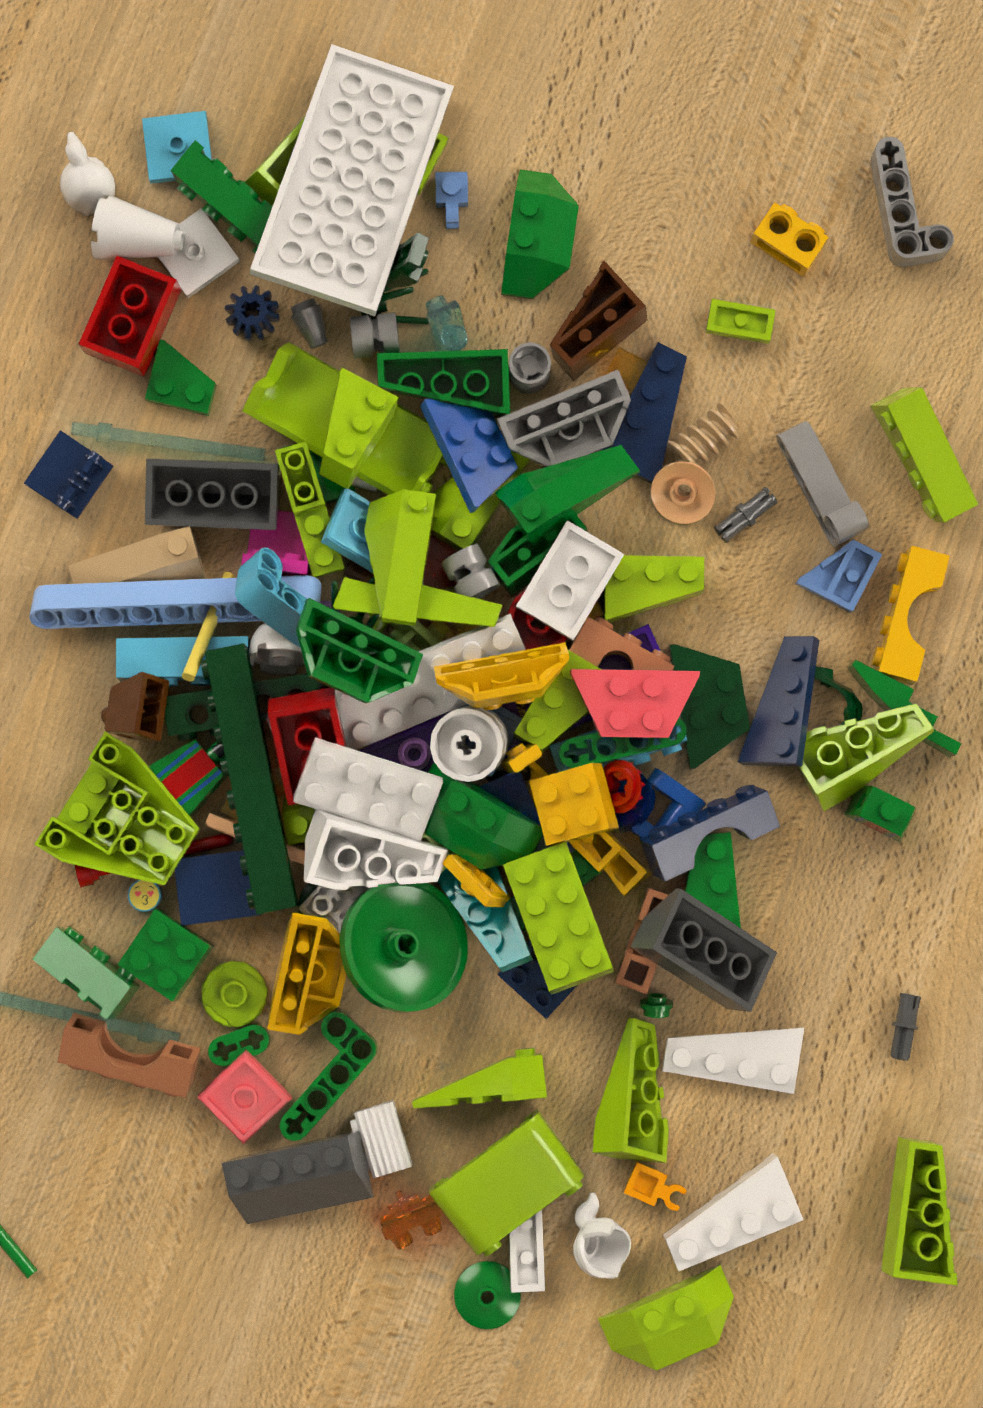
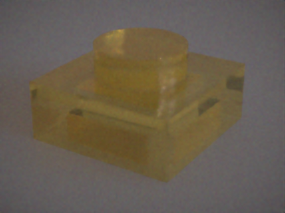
(629, 366)

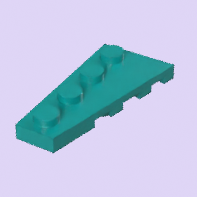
(493, 926)

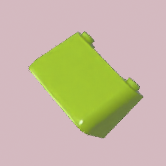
(507, 1184)

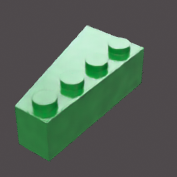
(456, 377)

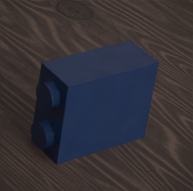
(212, 889)

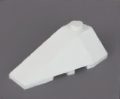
(355, 854)

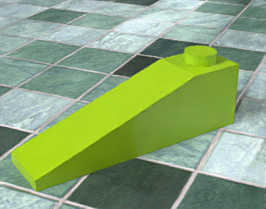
(398, 546)
(852, 754)

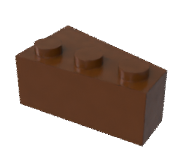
(598, 323)

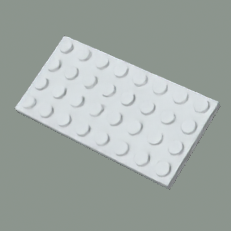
(352, 180)

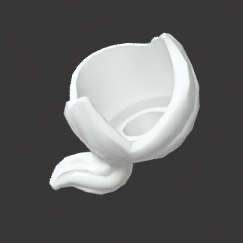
(84, 178)
(601, 1242)

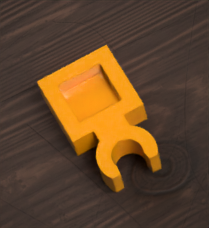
(648, 1185)

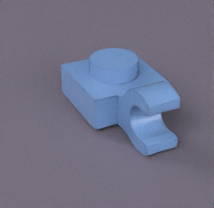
(452, 194)

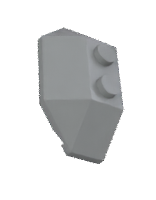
(569, 422)

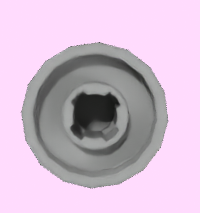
(374, 335)
(529, 368)
(479, 582)

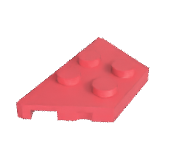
(634, 700)

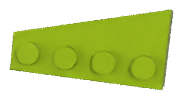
(925, 453)

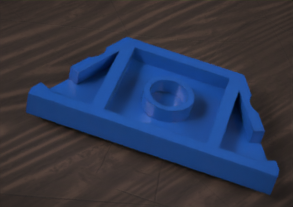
(471, 449)

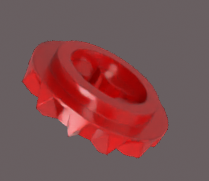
(623, 771)

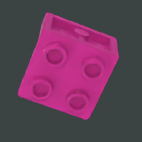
(284, 542)

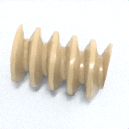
(706, 437)

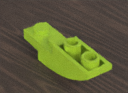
(308, 508)

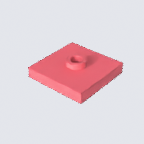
(244, 1096)

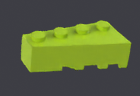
(918, 1216)

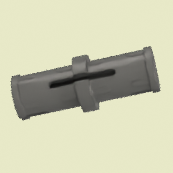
(745, 514)

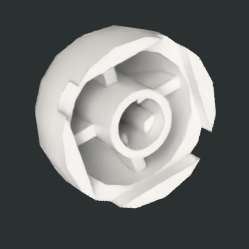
(274, 652)

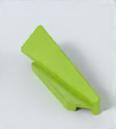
(433, 604)

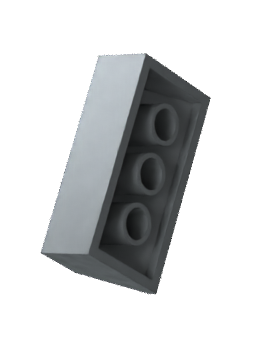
(212, 493)
(705, 950)
(298, 1178)

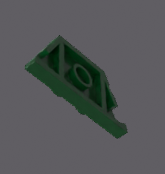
(716, 705)

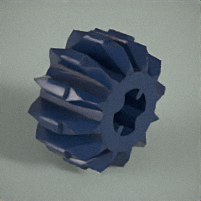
(254, 302)

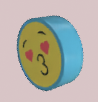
(144, 895)

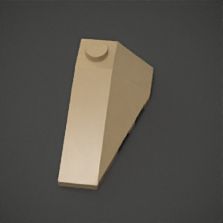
(157, 558)

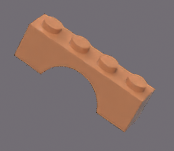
(91, 1048)

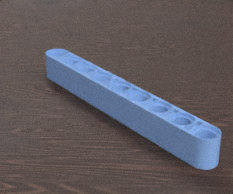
(148, 602)

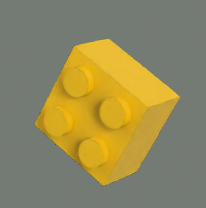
(573, 804)

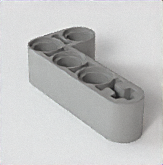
(903, 202)
(820, 484)

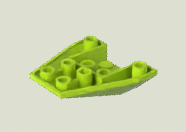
(120, 819)

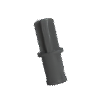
(905, 1026)

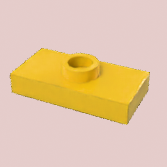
(520, 757)
(476, 882)

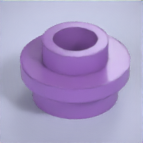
(416, 743)

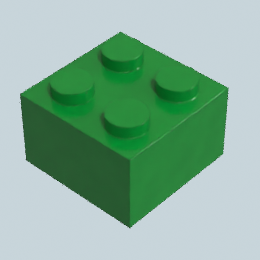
(165, 955)

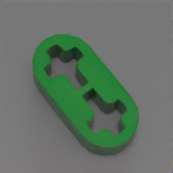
(236, 1037)

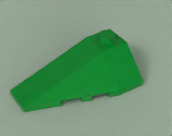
(556, 493)

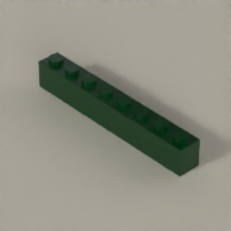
(250, 778)

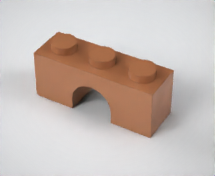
(599, 641)
(635, 969)

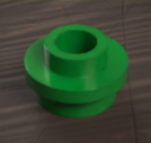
(656, 1005)

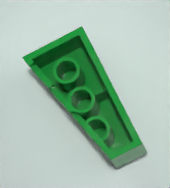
(221, 194)

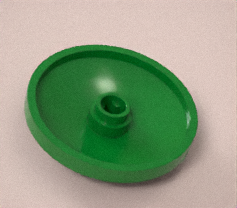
(429, 940)

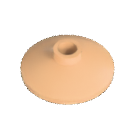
(678, 505)

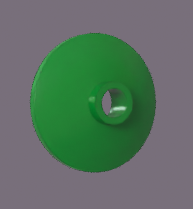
(486, 1277)

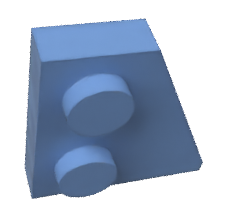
(842, 575)

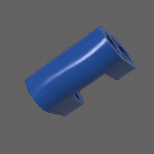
(682, 802)

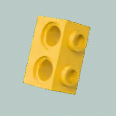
(784, 246)

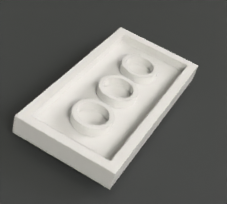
(367, 789)

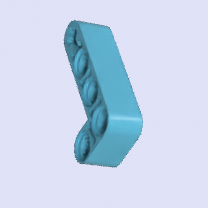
(267, 596)

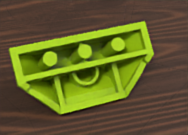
(671, 1321)

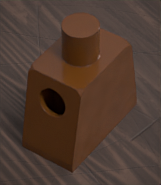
(137, 708)

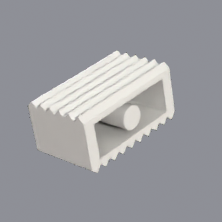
(382, 1139)

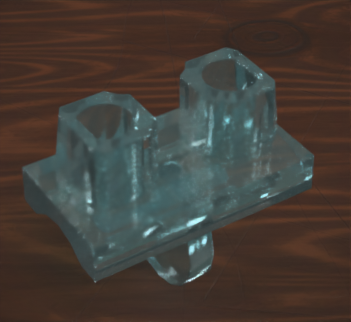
(446, 325)

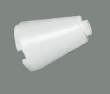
(132, 232)

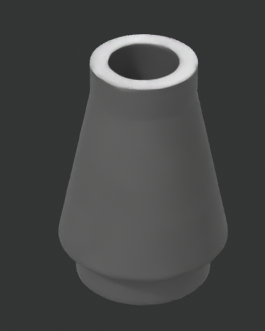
(310, 322)

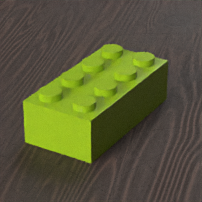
(558, 918)

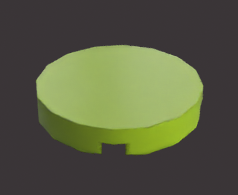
(234, 994)

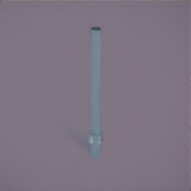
(106, 432)
(144, 1032)

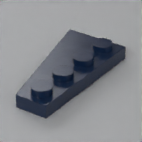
(651, 411)

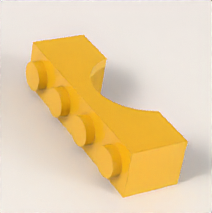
(900, 654)

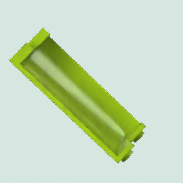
(299, 401)

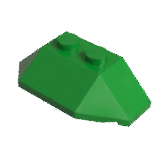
(538, 235)
(353, 655)
(479, 825)

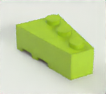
(356, 425)
(651, 582)

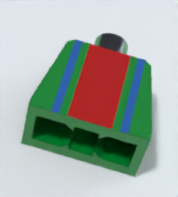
(191, 774)
(881, 812)

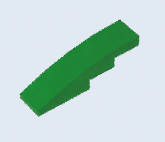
(891, 695)

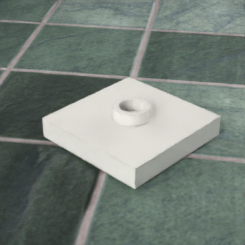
(203, 255)

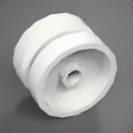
(450, 747)

